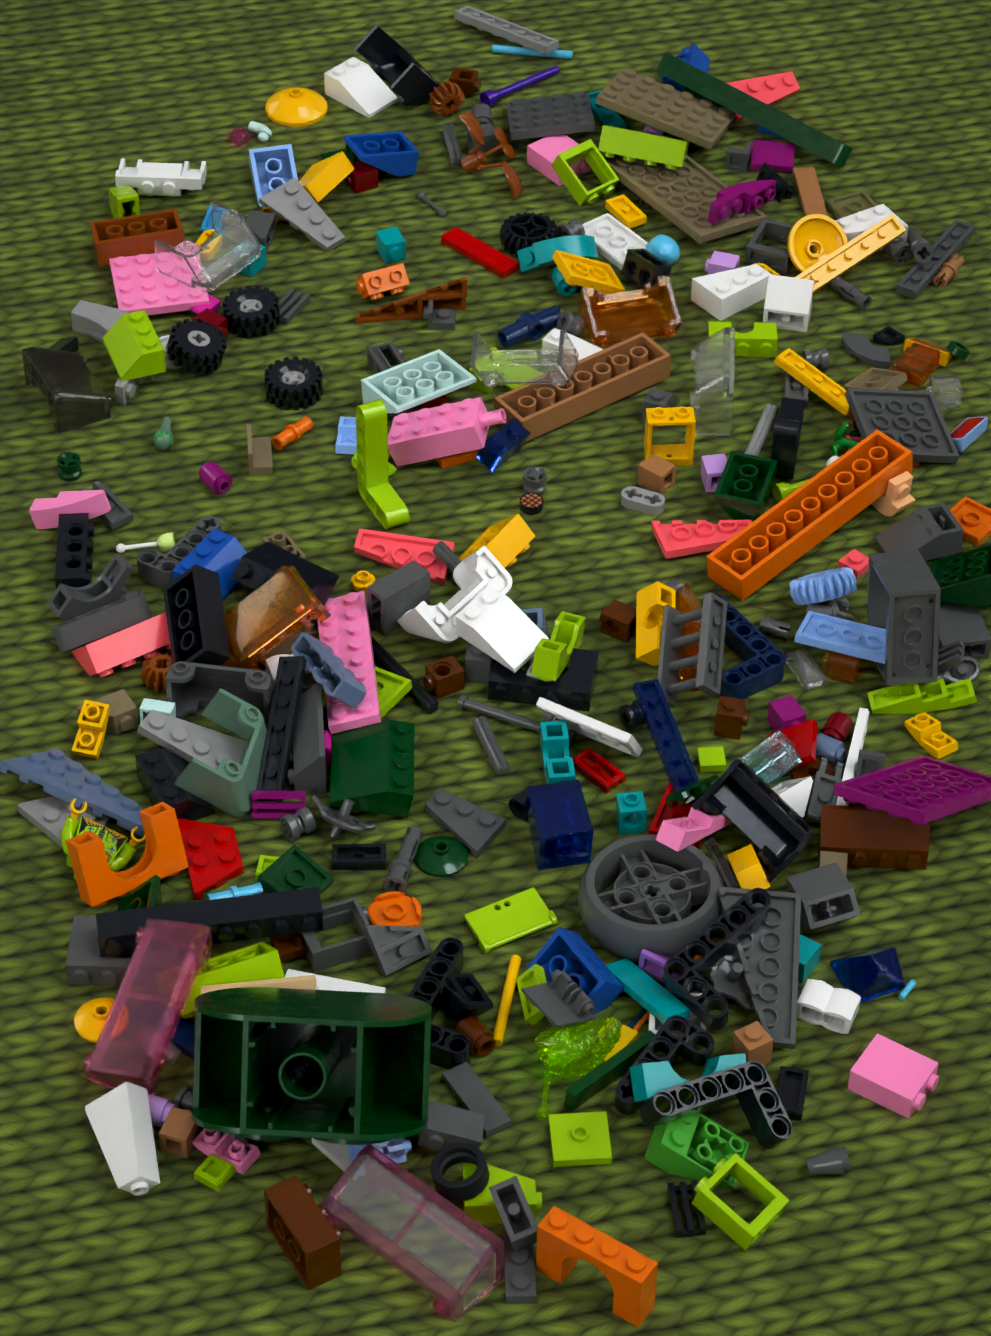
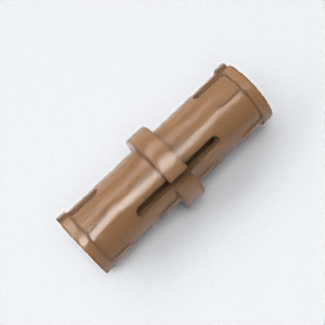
(948, 271)

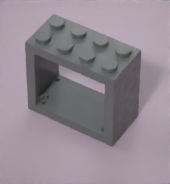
(900, 603)

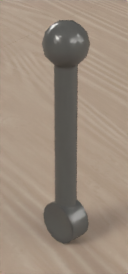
(441, 212)

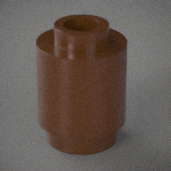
(480, 1037)

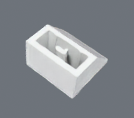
(788, 302)

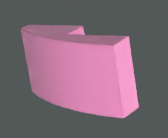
(228, 1148)

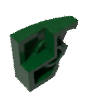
(690, 792)

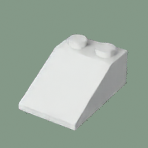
(358, 87)
(499, 628)

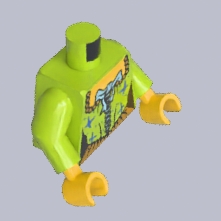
(116, 848)

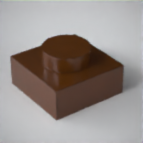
(288, 946)

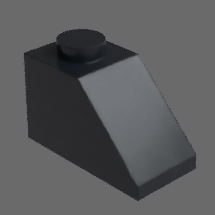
(464, 996)

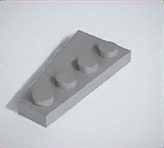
(303, 213)
(190, 739)

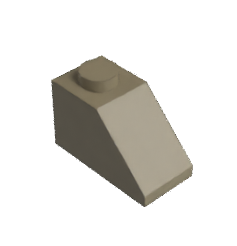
(122, 713)

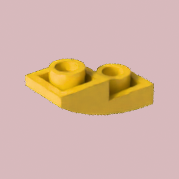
(91, 730)
(928, 734)

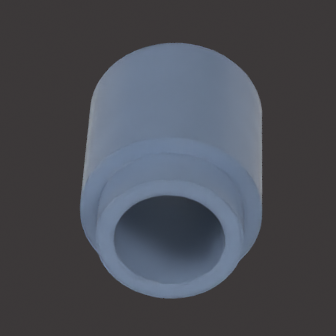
(830, 749)

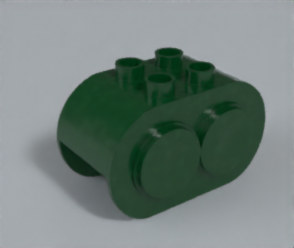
(311, 1064)

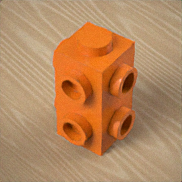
(382, 281)

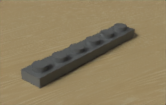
(923, 273)

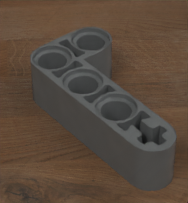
(157, 567)
(102, 621)

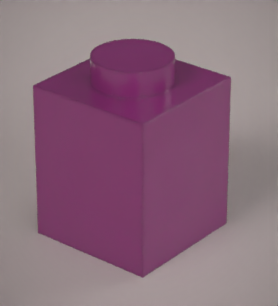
(785, 713)

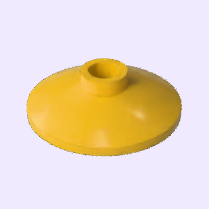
(92, 1017)

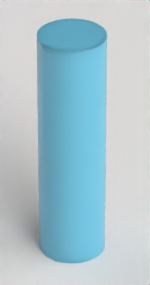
(907, 989)

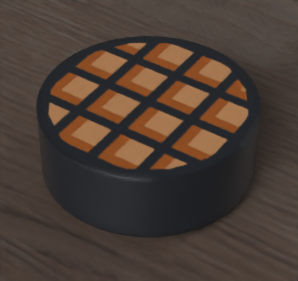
(531, 503)

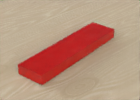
(480, 252)

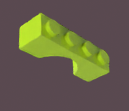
(554, 654)

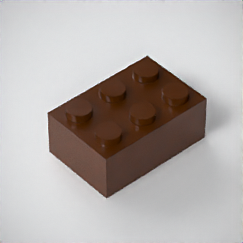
(303, 1231)

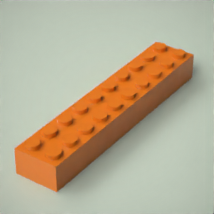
(808, 515)

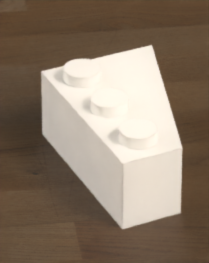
(863, 220)
(730, 290)

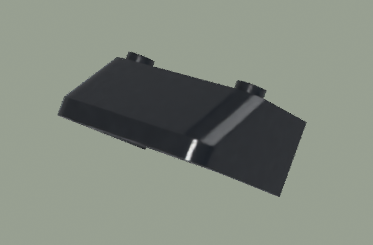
(398, 66)
(758, 814)

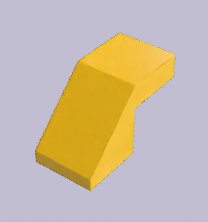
(748, 869)

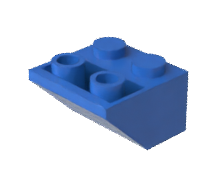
(692, 56)

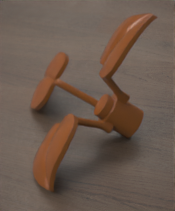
(476, 159)

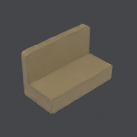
(259, 454)

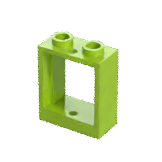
(589, 152)
(724, 1216)

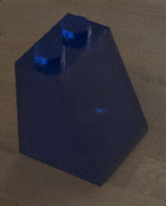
(559, 824)

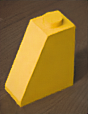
(326, 175)

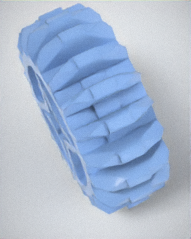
(823, 586)

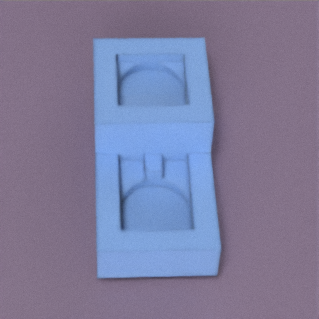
(346, 439)

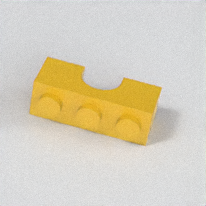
(649, 617)

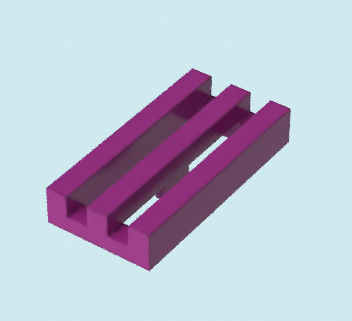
(265, 810)

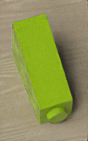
(123, 201)
(483, 1208)

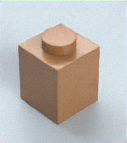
(656, 474)
(754, 1042)
(178, 1133)

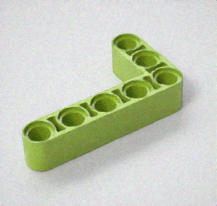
(373, 466)

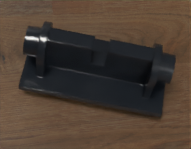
(782, 188)

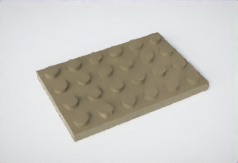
(666, 108)

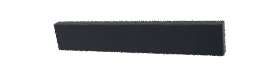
(281, 724)

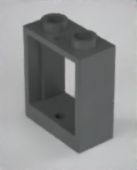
(757, 253)
(342, 952)

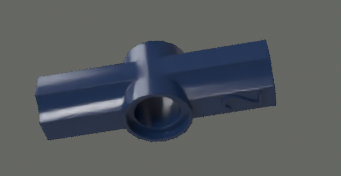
(529, 326)

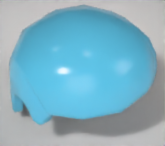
(664, 248)

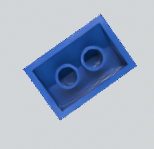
(217, 553)
(574, 956)

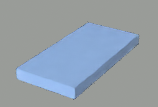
(842, 636)

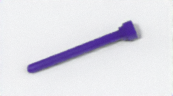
(490, 97)

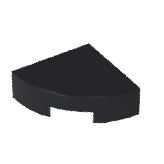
(888, 337)

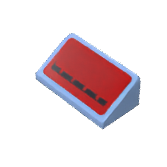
(968, 431)

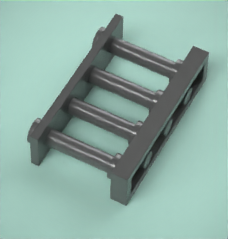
(710, 654)

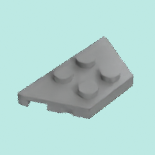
(50, 815)

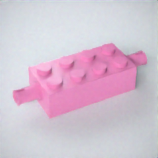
(441, 431)

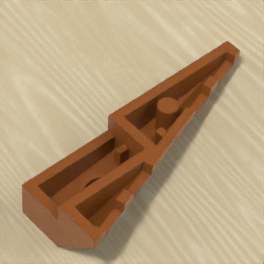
(447, 296)

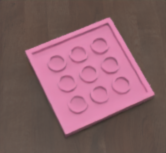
(142, 287)

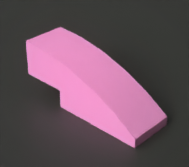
(46, 510)

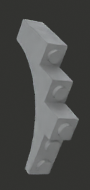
(95, 322)

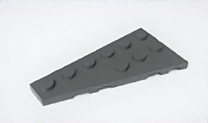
(772, 963)

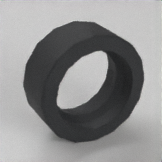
(463, 1189)

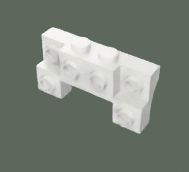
(160, 178)

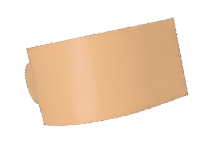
(897, 495)

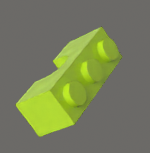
(757, 343)

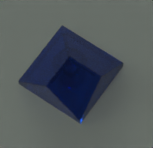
(870, 972)

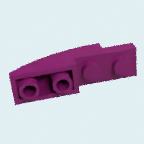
(741, 197)

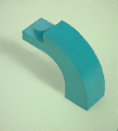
(541, 252)

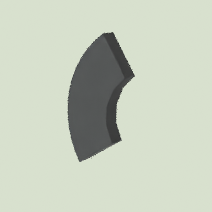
(871, 354)

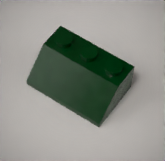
(746, 485)

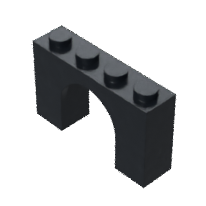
(570, 690)

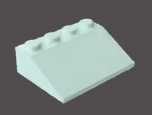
(416, 382)

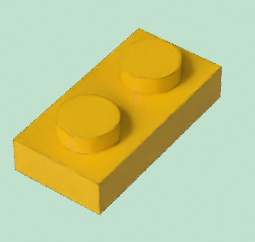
(625, 211)

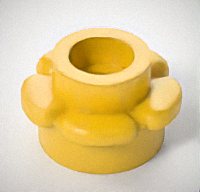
(362, 581)

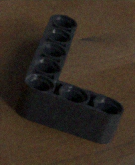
(787, 436)
(712, 952)
(447, 1046)
(744, 1082)

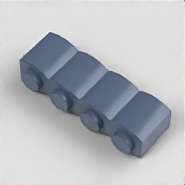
(329, 670)

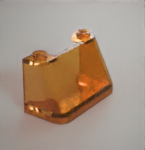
(629, 313)
(271, 616)

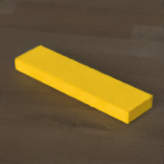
(813, 379)

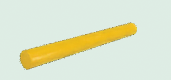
(506, 999)

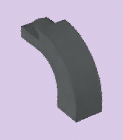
(107, 588)

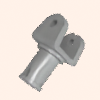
(837, 608)

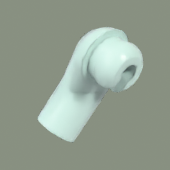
(261, 129)

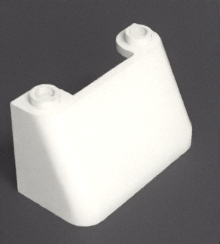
(473, 577)

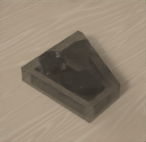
(721, 863)

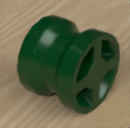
(69, 466)

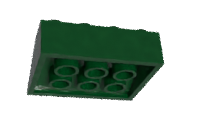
(965, 577)
(374, 768)

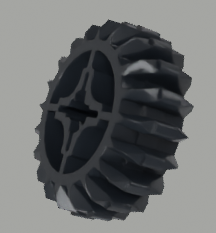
(525, 229)

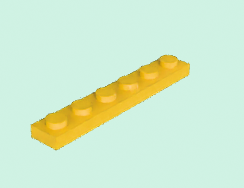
(854, 252)

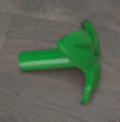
(840, 440)

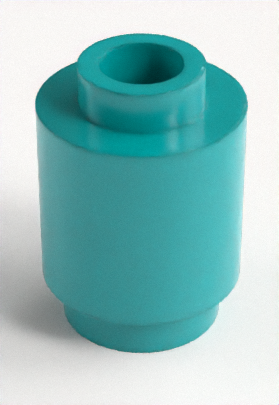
(562, 287)

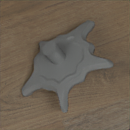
(341, 818)
(729, 979)

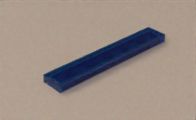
(665, 734)

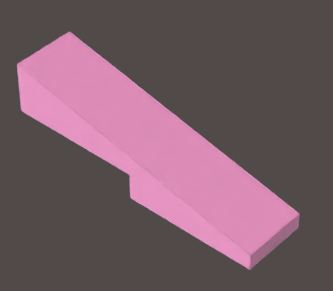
(684, 831)

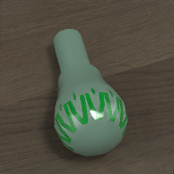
(163, 436)

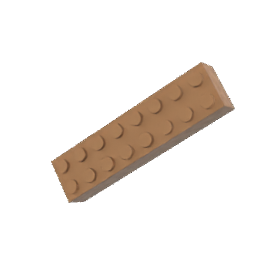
(594, 384)

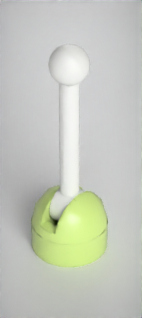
(164, 542)

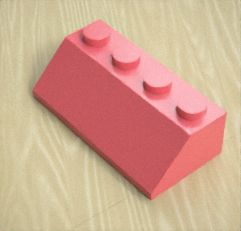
(124, 646)

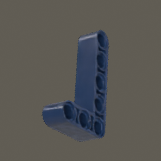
(762, 659)

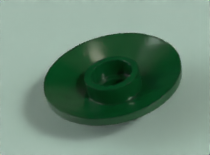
(441, 856)

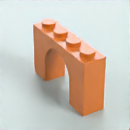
(162, 857)
(630, 1273)

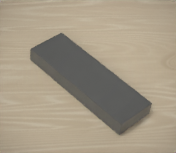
(476, 1097)

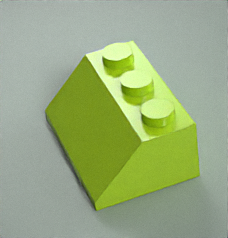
(135, 347)

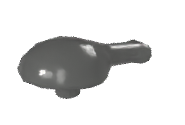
(968, 669)

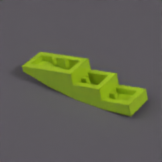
(921, 698)

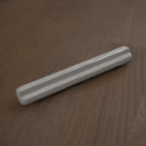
(761, 430)

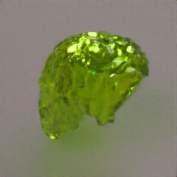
(578, 1048)

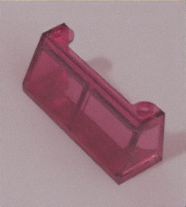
(149, 1003)

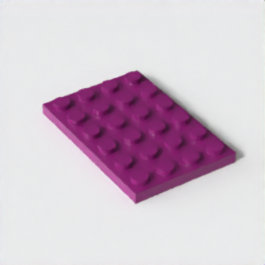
(918, 789)

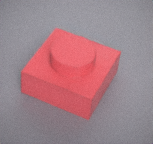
(855, 561)

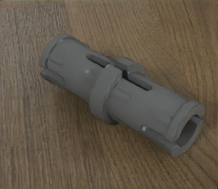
(851, 292)

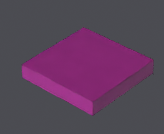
(776, 154)

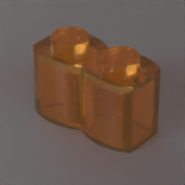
(918, 363)

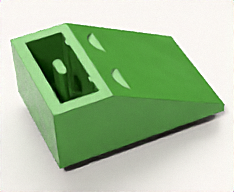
(694, 1147)

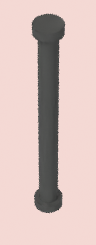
(465, 702)

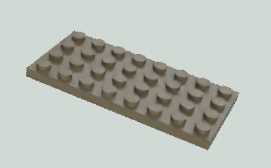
(682, 196)

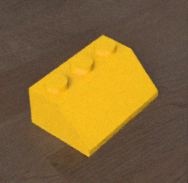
(504, 540)

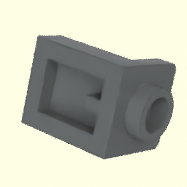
(439, 318)

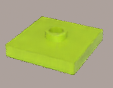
(580, 1139)

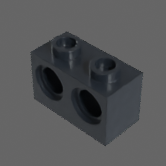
(644, 267)

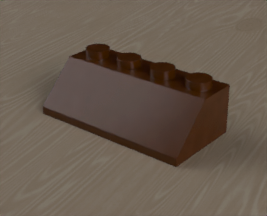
(873, 838)

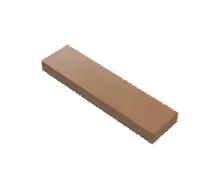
(809, 191)

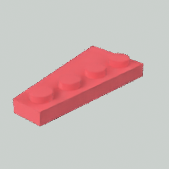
(768, 88)
(687, 539)
(400, 550)

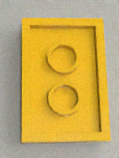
(587, 272)

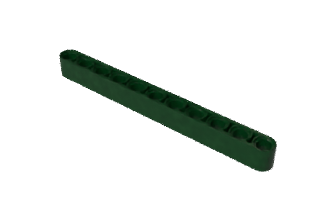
(754, 110)

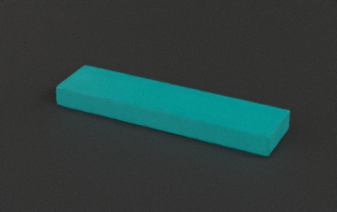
(647, 991)

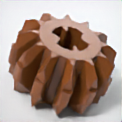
(446, 98)
(155, 671)

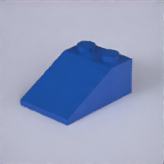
(385, 151)

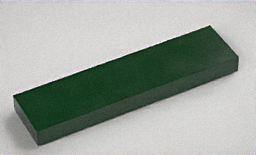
(605, 1073)

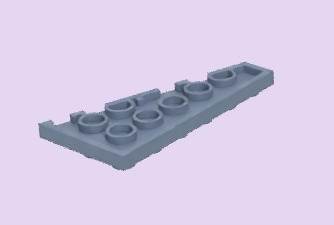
(69, 780)

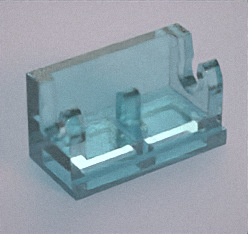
(772, 757)

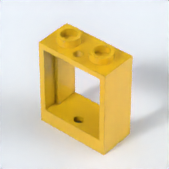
(678, 453)

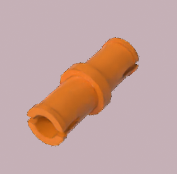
(292, 433)

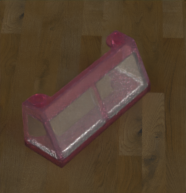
(416, 1231)

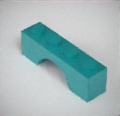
(657, 1076)

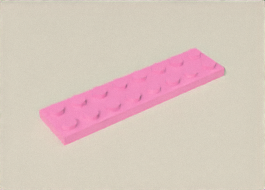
(350, 638)

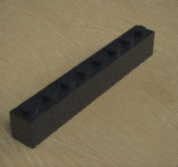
(228, 917)

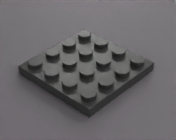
(550, 116)
(905, 417)

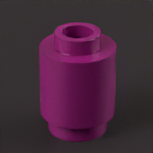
(215, 478)

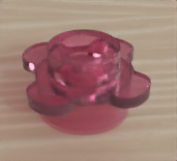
(239, 136)

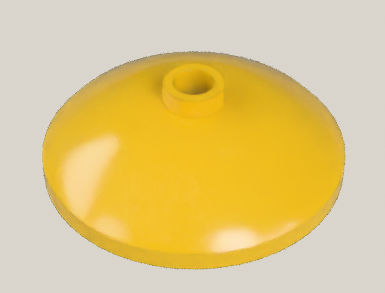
(296, 107)
(817, 232)

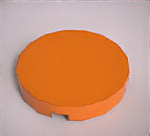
(395, 910)

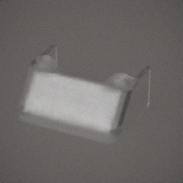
(214, 260)
(524, 366)
(714, 383)

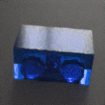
(503, 445)

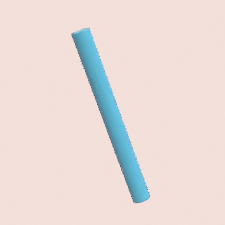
(530, 52)

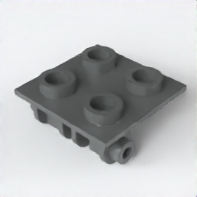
(561, 1000)

